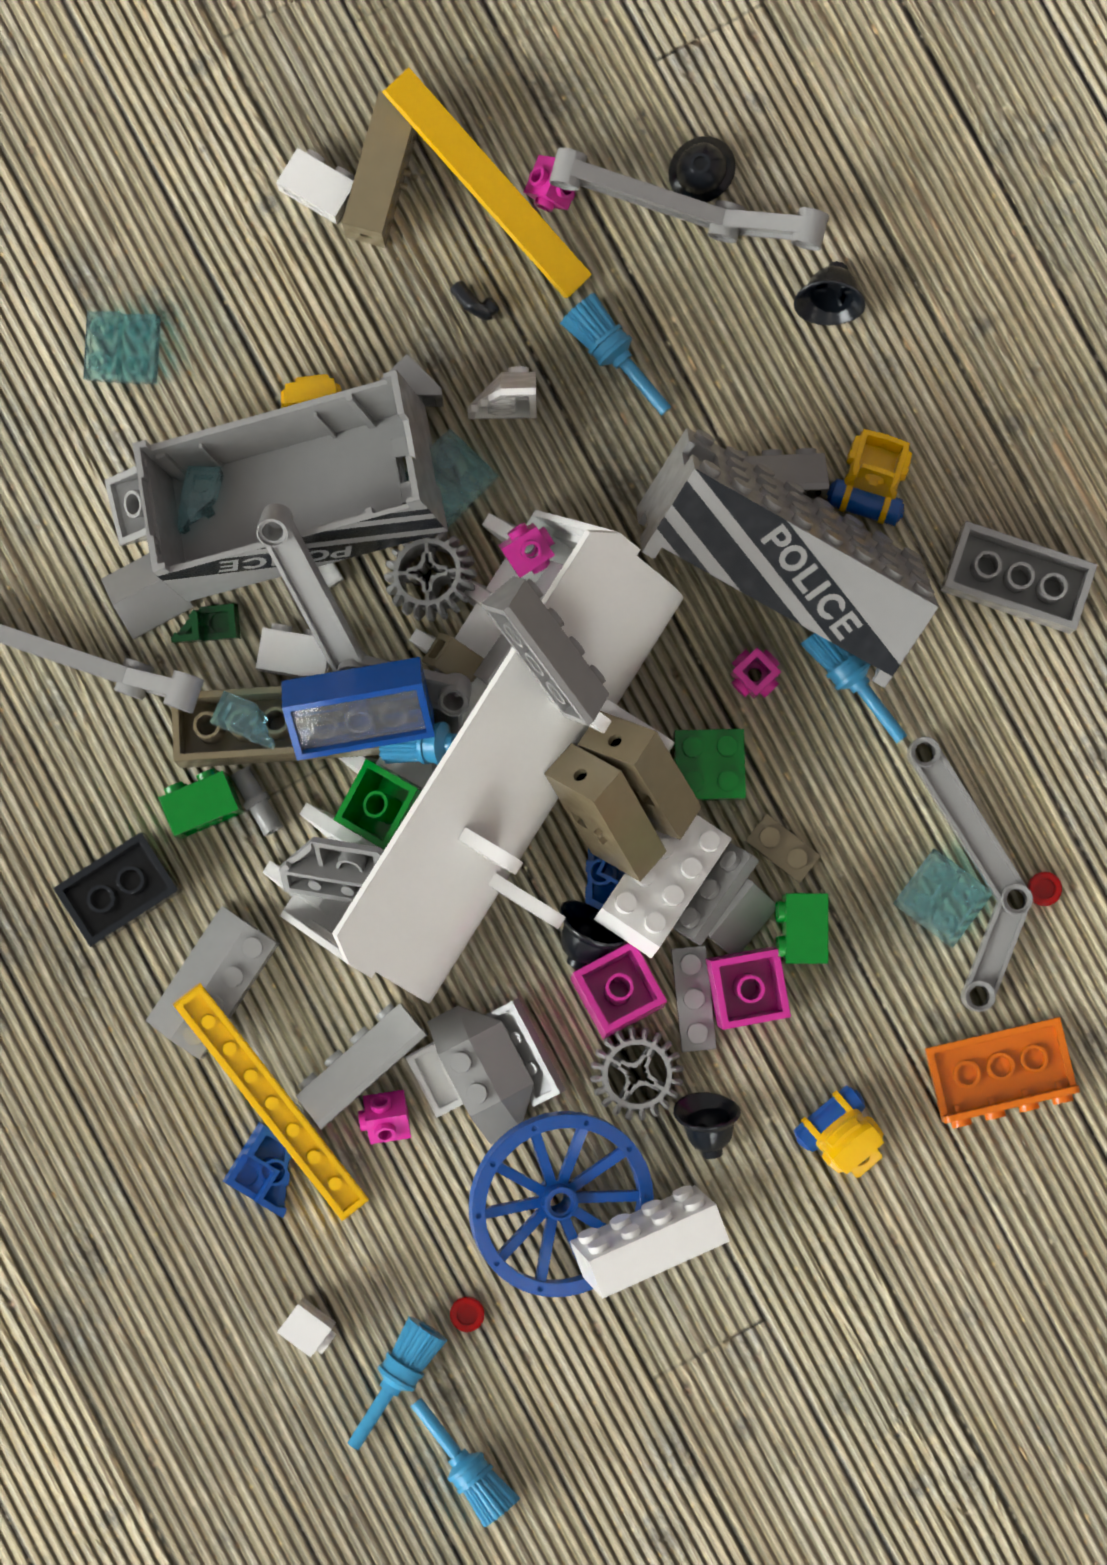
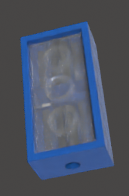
(358, 708)

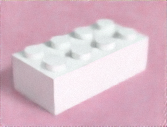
(650, 908)
(649, 1240)

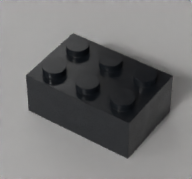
(117, 889)

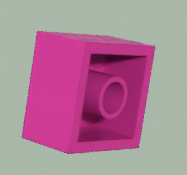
(748, 987)
(618, 990)

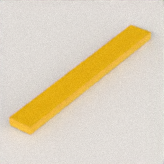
(486, 182)
(270, 1101)

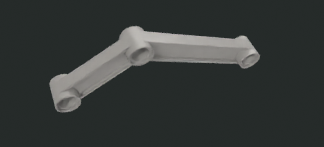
(723, 220)
(325, 616)
(130, 678)
(991, 864)

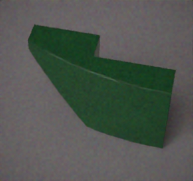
(210, 624)

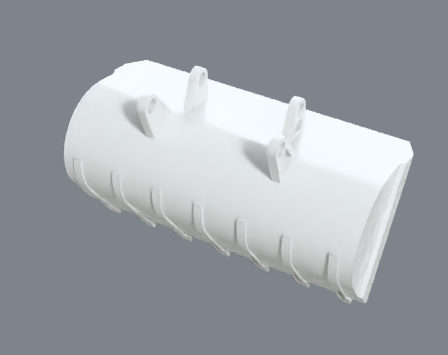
(491, 782)

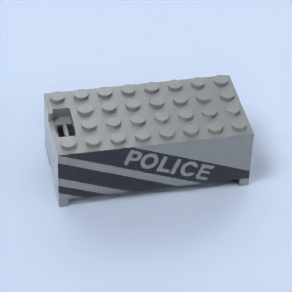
(323, 458)
(788, 551)

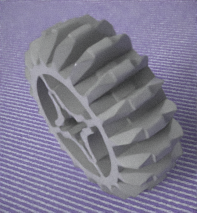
(457, 576)
(662, 1088)

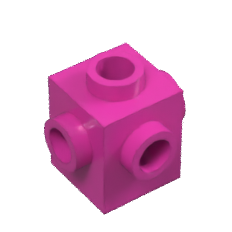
(546, 195)
(515, 546)
(764, 663)
(385, 1117)

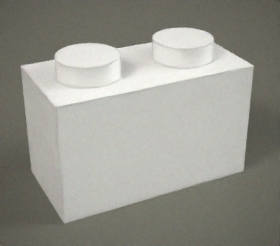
(316, 184)
(290, 653)
(308, 1328)

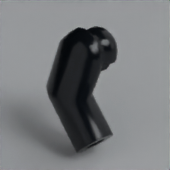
(472, 304)

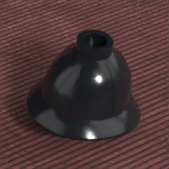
(702, 168)
(830, 297)
(582, 936)
(707, 1121)

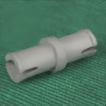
(256, 801)

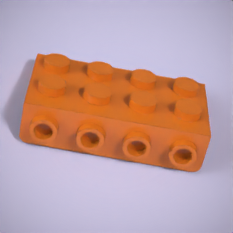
(1001, 1072)

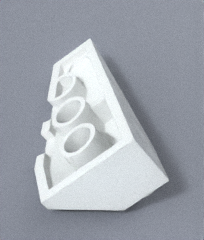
(507, 396)

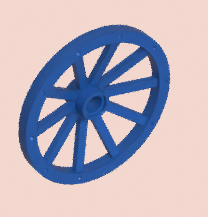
(546, 1191)

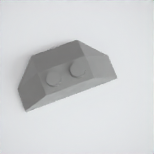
(329, 868)
(483, 1069)

